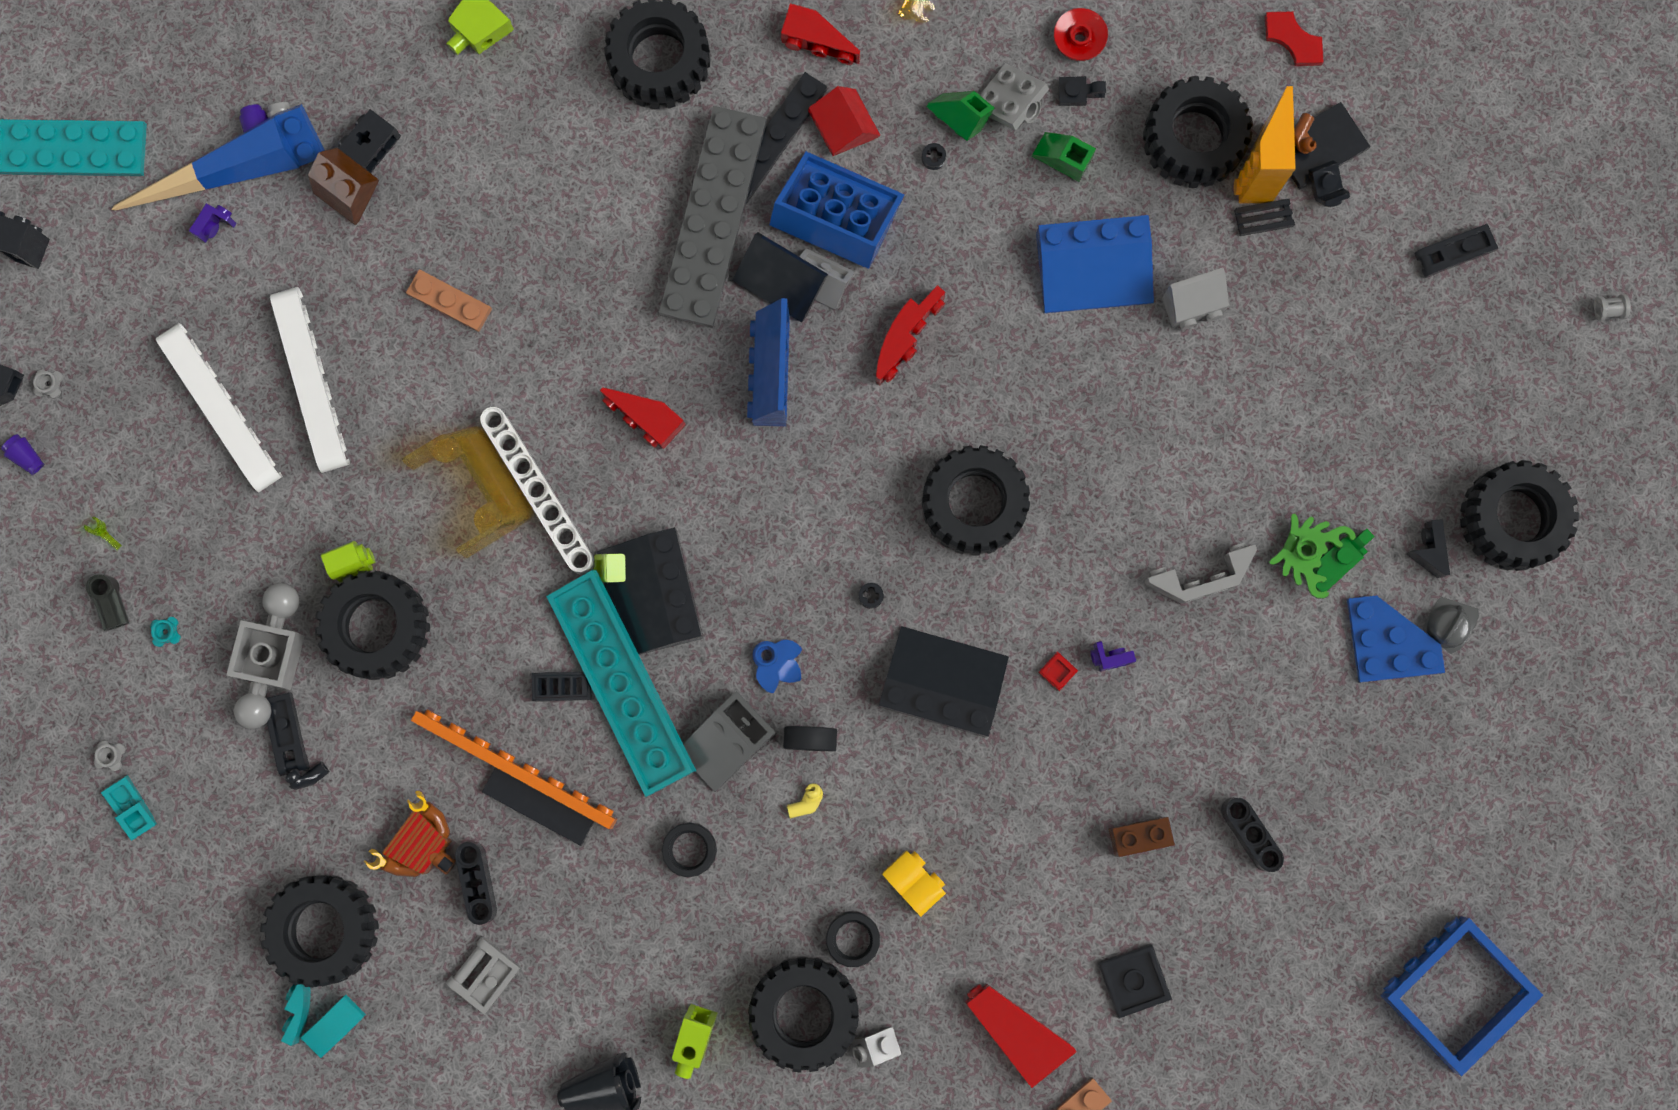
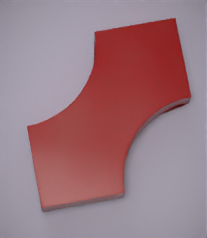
(1303, 47)

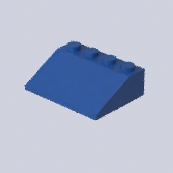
(836, 209)
(1095, 264)
(770, 365)

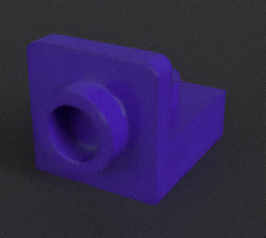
(207, 222)
(1116, 658)

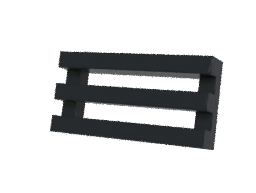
(1287, 212)

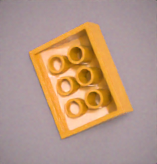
(1271, 157)

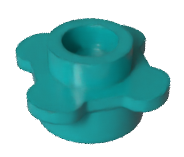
(157, 628)

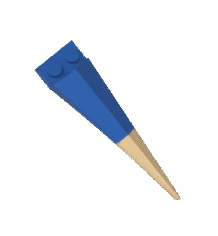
(266, 149)

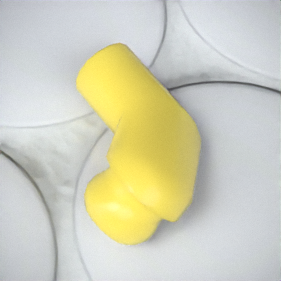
(808, 803)

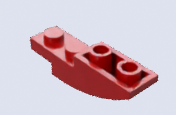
(899, 342)

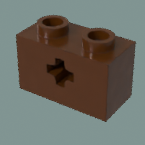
(1141, 836)

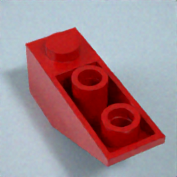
(811, 31)
(650, 415)

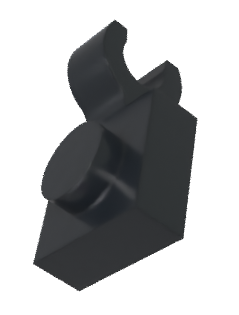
(1075, 91)

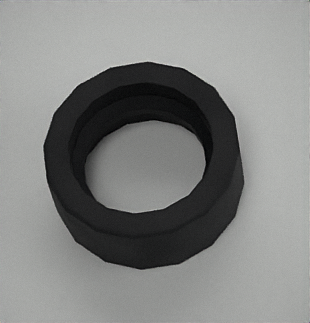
(810, 738)
(671, 862)
(853, 961)

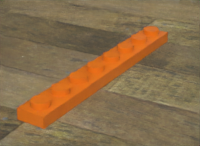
(504, 762)

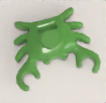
(1304, 550)

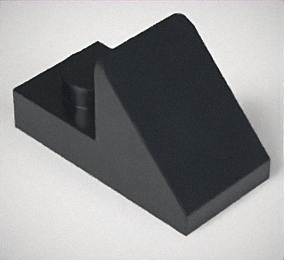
(1435, 557)

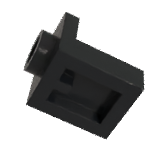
(1327, 184)

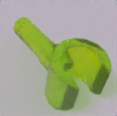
(101, 531)

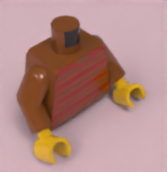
(417, 844)

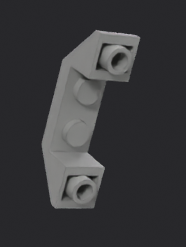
(1237, 563)

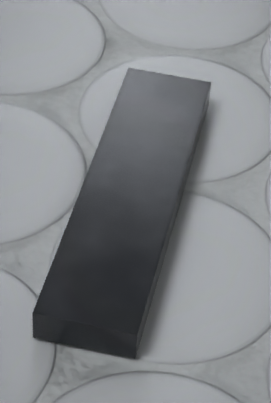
(538, 806)

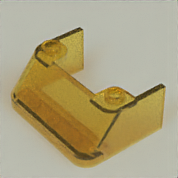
(506, 503)

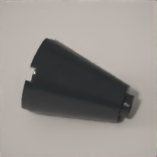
(603, 1087)

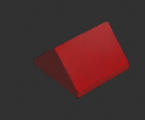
(843, 120)

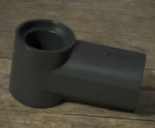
(109, 605)

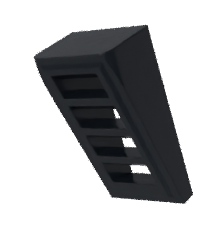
(561, 676)

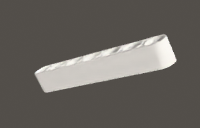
(308, 380)
(217, 408)
(528, 481)

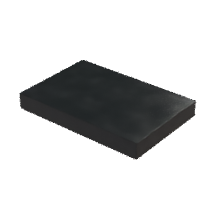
(1335, 139)
(777, 274)

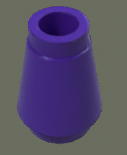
(22, 454)

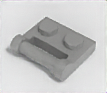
(491, 980)

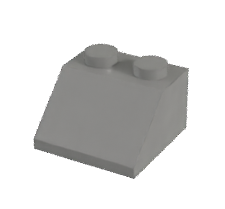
(1197, 299)

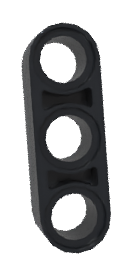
(1264, 841)

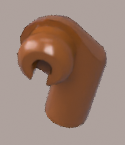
(1302, 139)

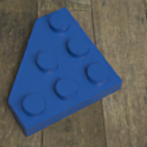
(1389, 643)

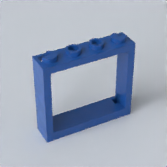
(1494, 1029)

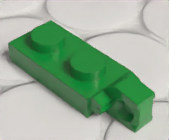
(1341, 560)

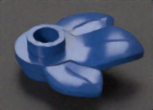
(780, 666)

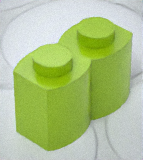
(347, 560)

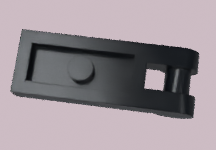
(1457, 250)
(286, 734)

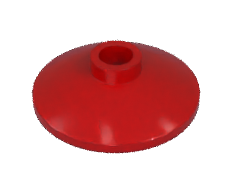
(1082, 22)

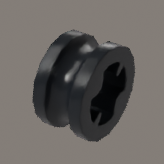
(927, 160)
(864, 601)

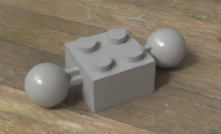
(265, 655)

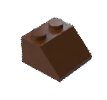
(342, 183)

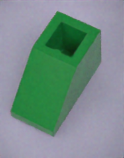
(962, 111)
(1064, 154)

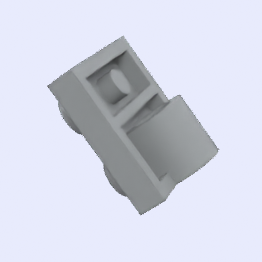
(1014, 96)

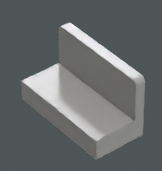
(836, 281)

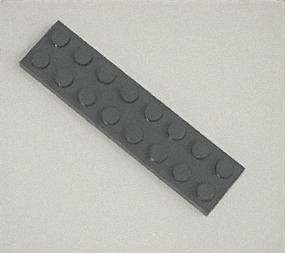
(713, 217)

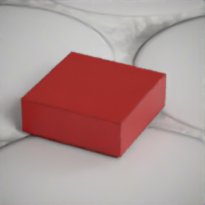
(1058, 671)

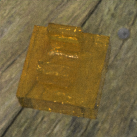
(914, 10)

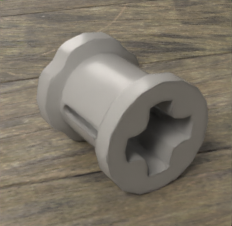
(1612, 307)

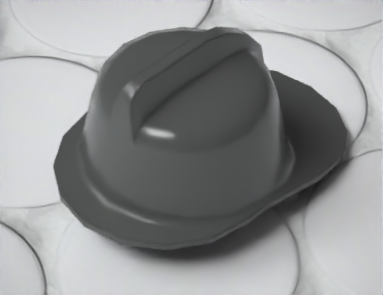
(1451, 623)

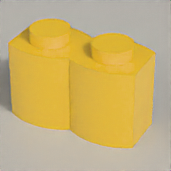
(913, 882)

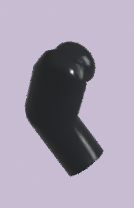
(309, 778)

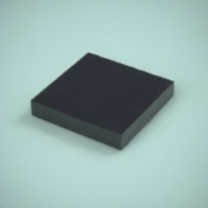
(1134, 981)

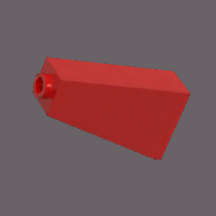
(1023, 1039)

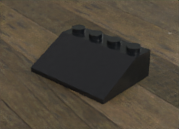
(656, 594)
(944, 682)

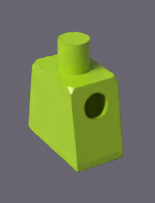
(477, 25)
(693, 1040)

